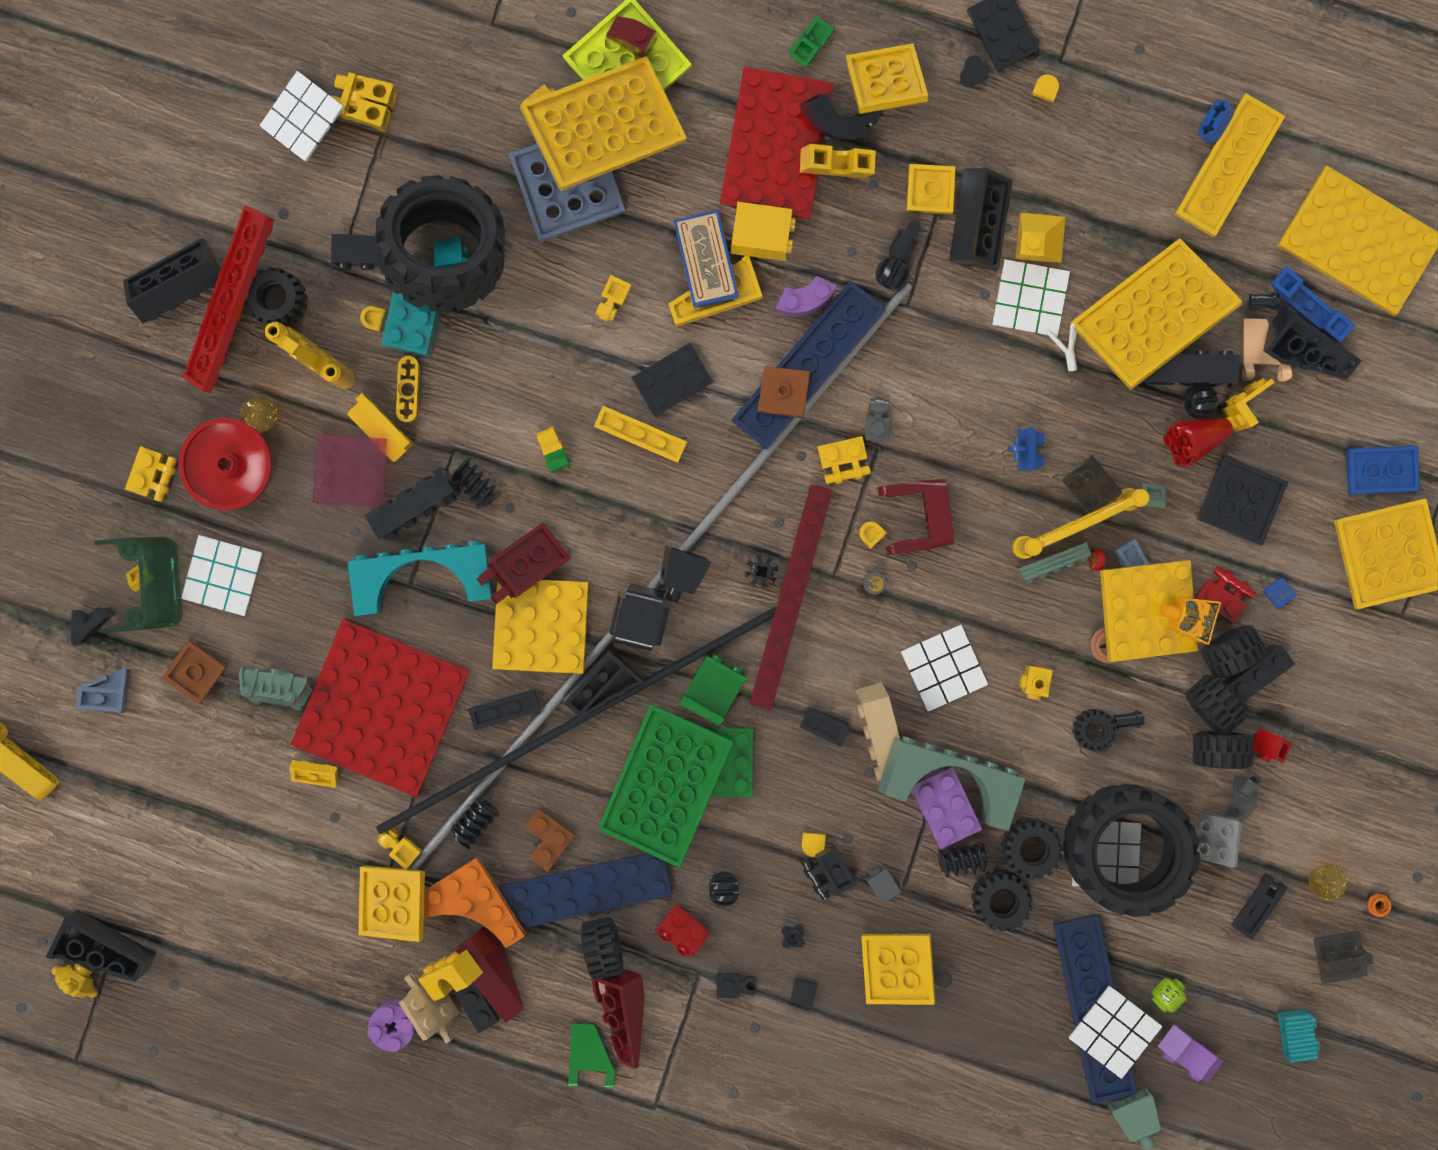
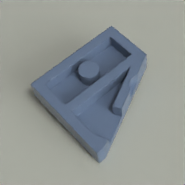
(105, 693)

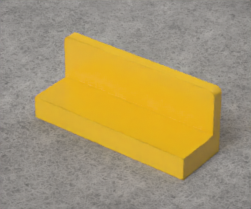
(378, 425)

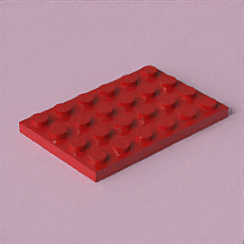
(769, 142)

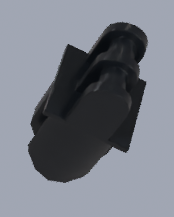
(905, 242)

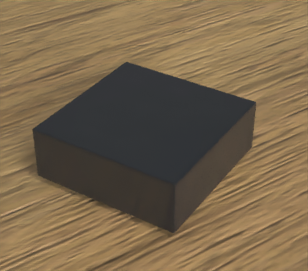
(803, 992)

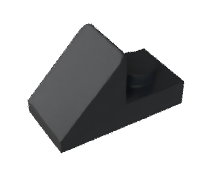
(84, 628)

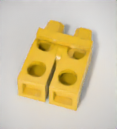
(366, 100)

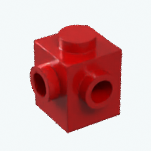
(1271, 746)

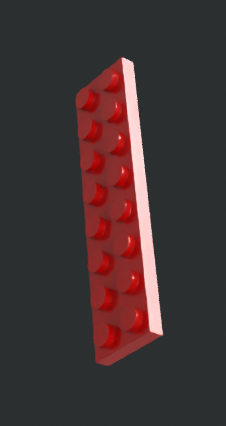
(228, 298)

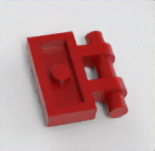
(1231, 605)

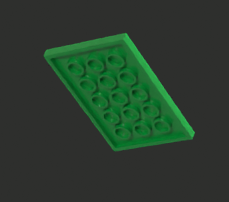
(666, 785)

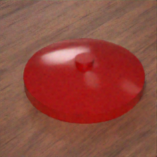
(225, 464)

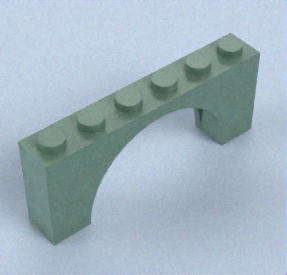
(910, 762)

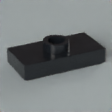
(824, 726)

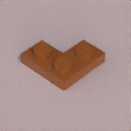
(553, 835)

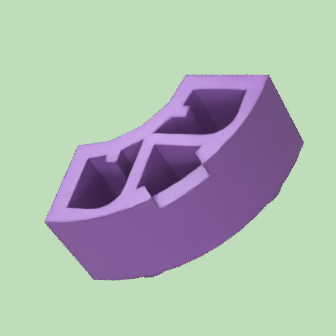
(805, 300)
(1189, 1053)

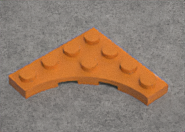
(474, 895)

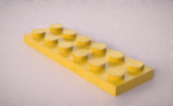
(1229, 165)

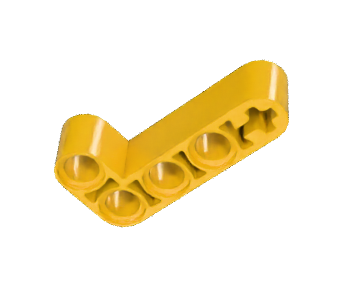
(24, 769)

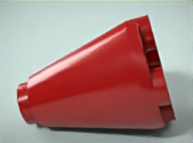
(1195, 439)

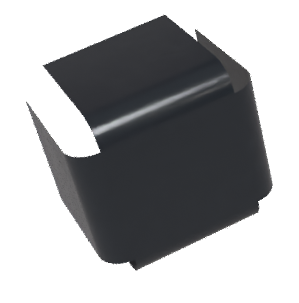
(640, 618)

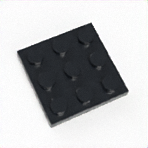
(1242, 500)

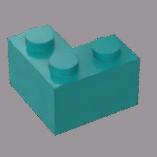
(450, 252)

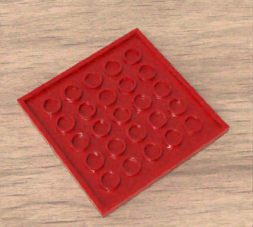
(380, 707)

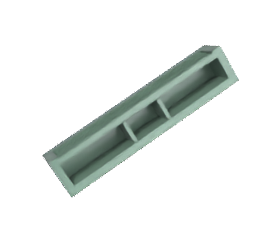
(1054, 562)

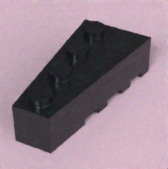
(100, 947)

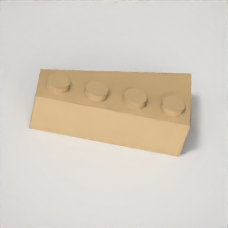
(879, 722)

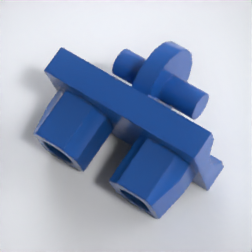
(1025, 449)

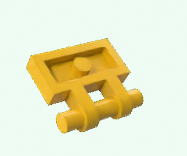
(842, 453)
(145, 473)

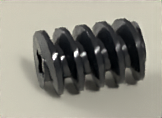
(474, 484)
(474, 823)
(963, 860)

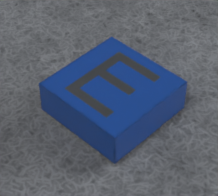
(1279, 592)

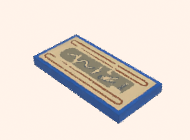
(706, 259)

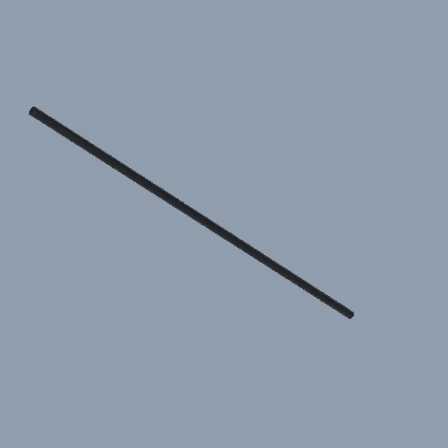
(572, 723)

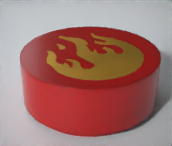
(1097, 560)

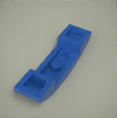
(1310, 306)

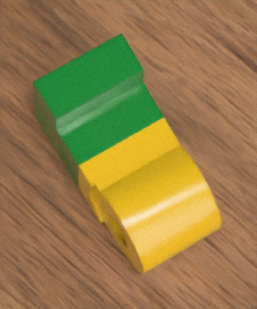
(552, 450)

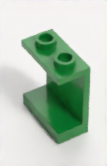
(713, 689)

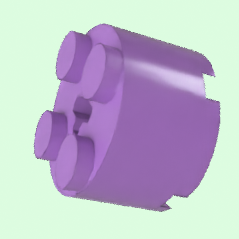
(383, 1033)

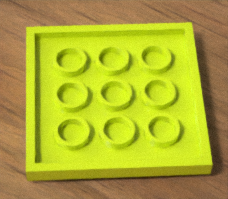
(598, 54)

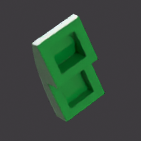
(811, 41)

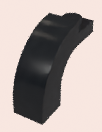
(825, 120)

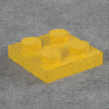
(930, 189)

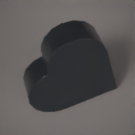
(973, 72)

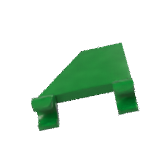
(588, 1054)

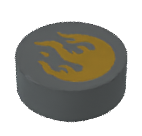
(874, 583)

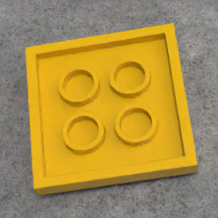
(886, 78)
(391, 903)
(898, 969)

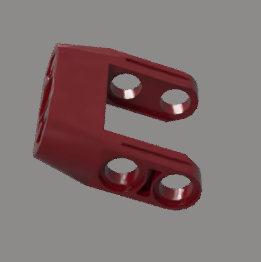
(936, 514)

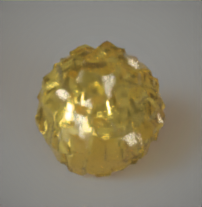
(259, 413)
(1328, 882)

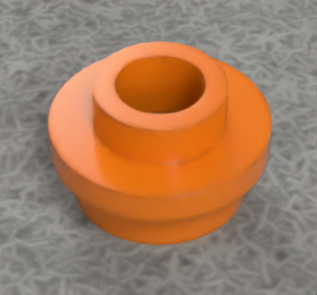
(1385, 906)

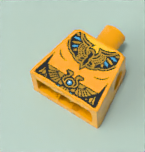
(1192, 617)

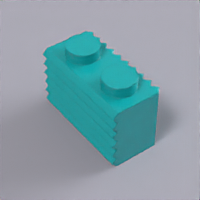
(1298, 1035)

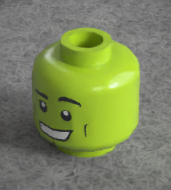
(1169, 995)

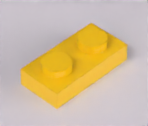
(314, 773)

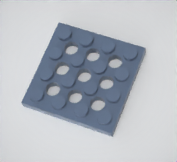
(567, 220)

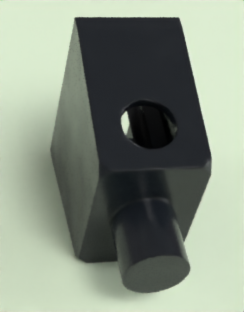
(682, 572)

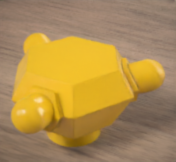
(75, 980)

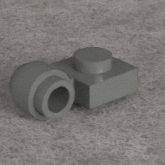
(877, 427)

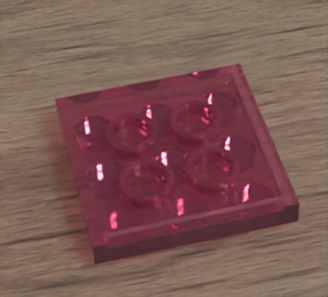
(349, 470)

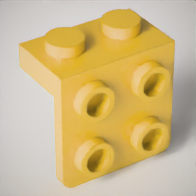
(1236, 408)

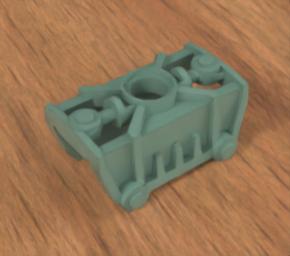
(275, 687)

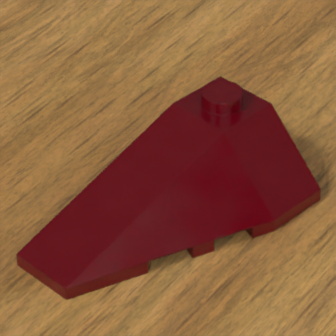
(497, 978)
(623, 1006)

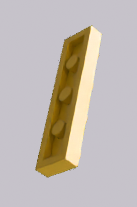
(640, 434)

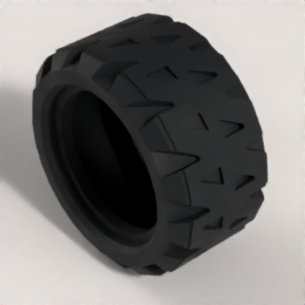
(445, 201)
(1168, 880)

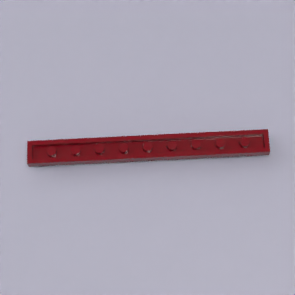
(791, 597)

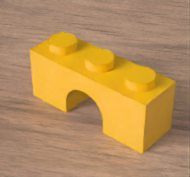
(825, 161)
(449, 973)

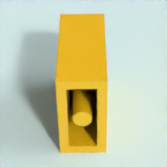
(762, 231)

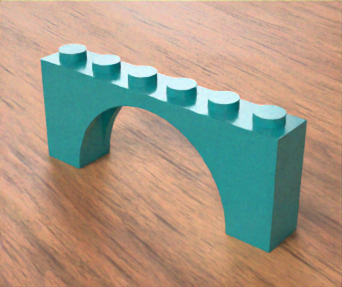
(372, 575)

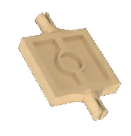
(425, 1014)

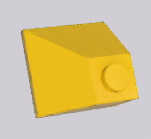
(1040, 237)

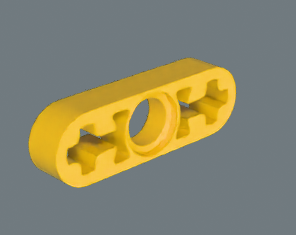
(401, 382)

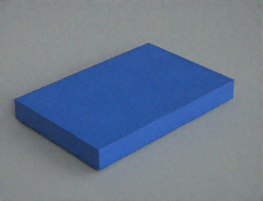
(1382, 470)

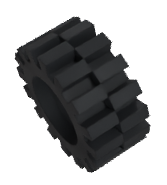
(1108, 730)

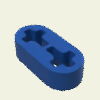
(1216, 121)

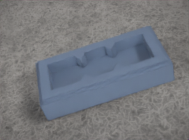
(1131, 554)

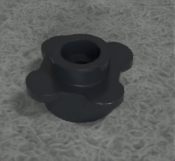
(795, 942)

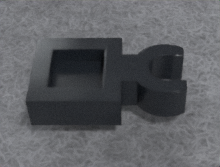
(730, 985)

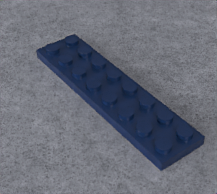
(819, 352)
(587, 889)
(1086, 978)

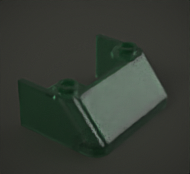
(158, 582)

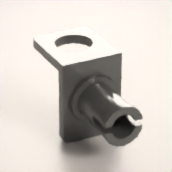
(1244, 795)

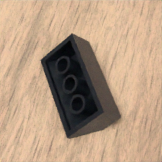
(981, 219)
(171, 281)

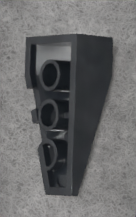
(1301, 344)

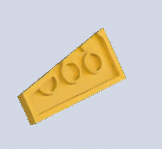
(748, 291)

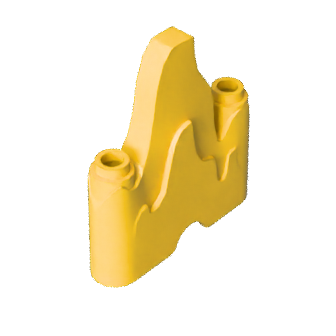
(310, 355)

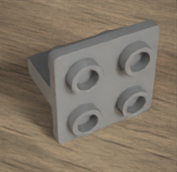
(1219, 839)

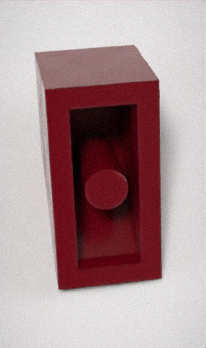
(632, 35)

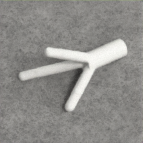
(1069, 352)

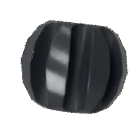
(892, 273)
(1200, 401)
(768, 572)
(723, 889)

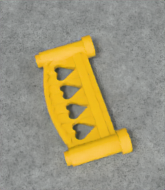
(1129, 500)

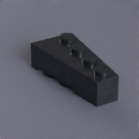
(1198, 368)
(413, 504)

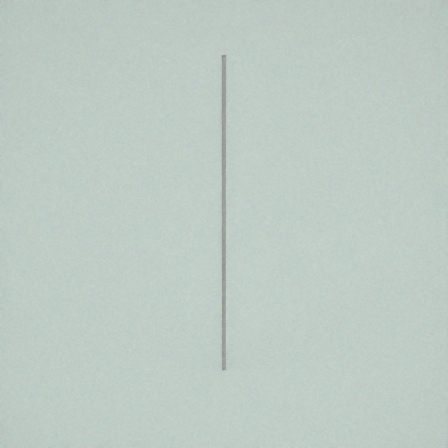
(686, 546)

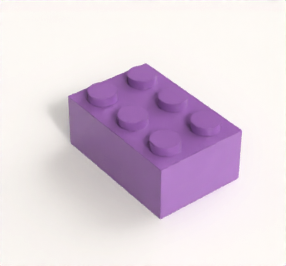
(945, 806)

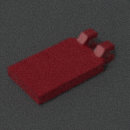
(524, 563)

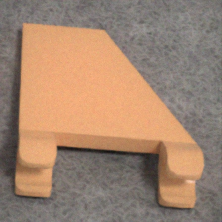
(1254, 336)

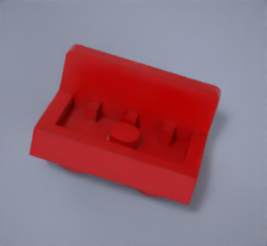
(682, 931)

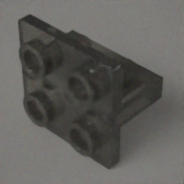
(1092, 485)
(1341, 957)

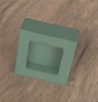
(1157, 495)

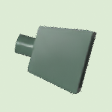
(1137, 1117)

